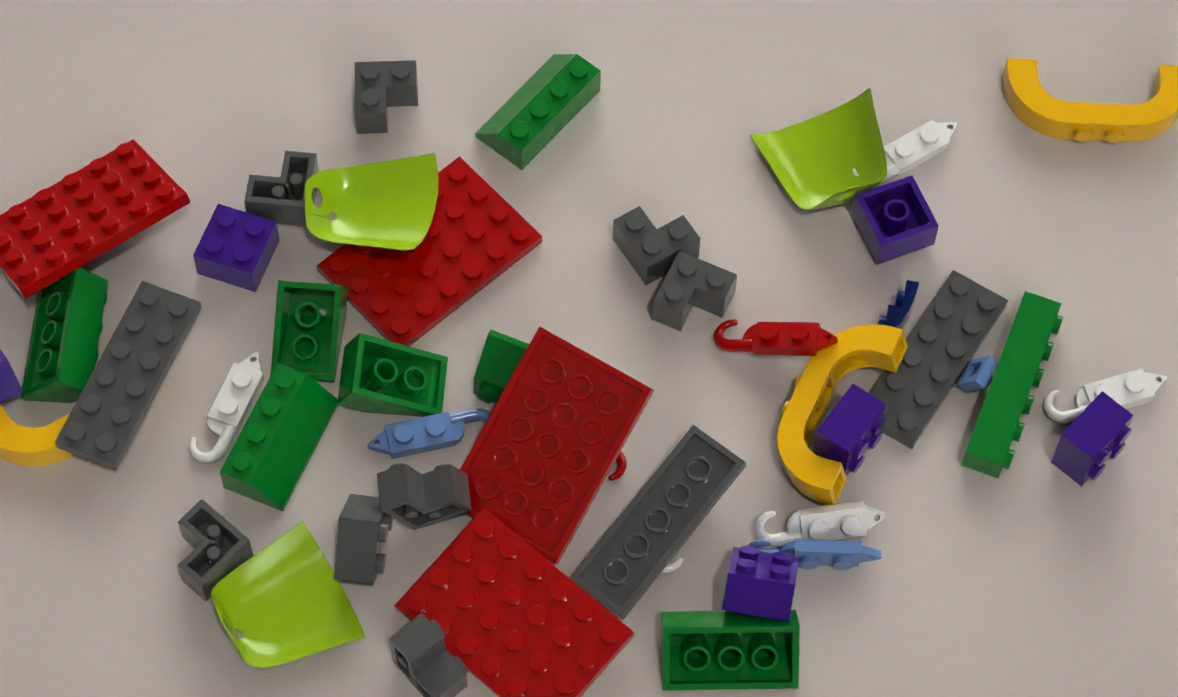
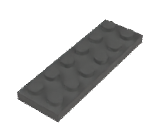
(936, 356)
(128, 375)
(658, 522)

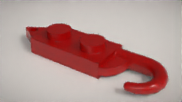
(777, 338)

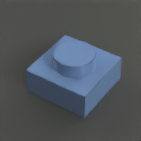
(977, 374)

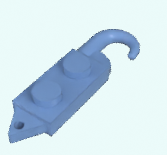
(425, 433)
(813, 553)

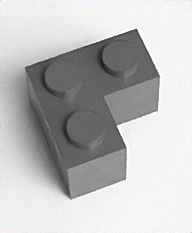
(383, 86)
(283, 197)
(653, 249)
(692, 284)
(425, 497)
(359, 540)
(217, 548)
(422, 658)

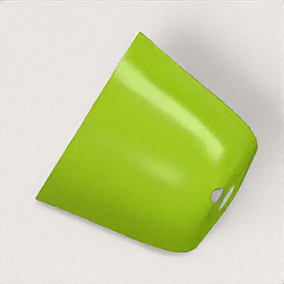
(819, 154)
(375, 203)
(285, 603)

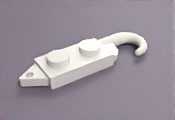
(916, 147)
(1126, 389)
(231, 407)
(823, 523)

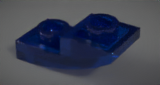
(899, 314)

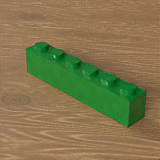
(1011, 385)

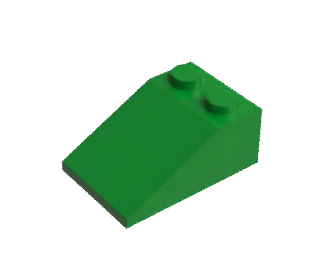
(309, 327)
(391, 378)

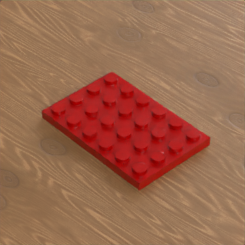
(85, 216)
(465, 249)
(552, 442)
(515, 615)

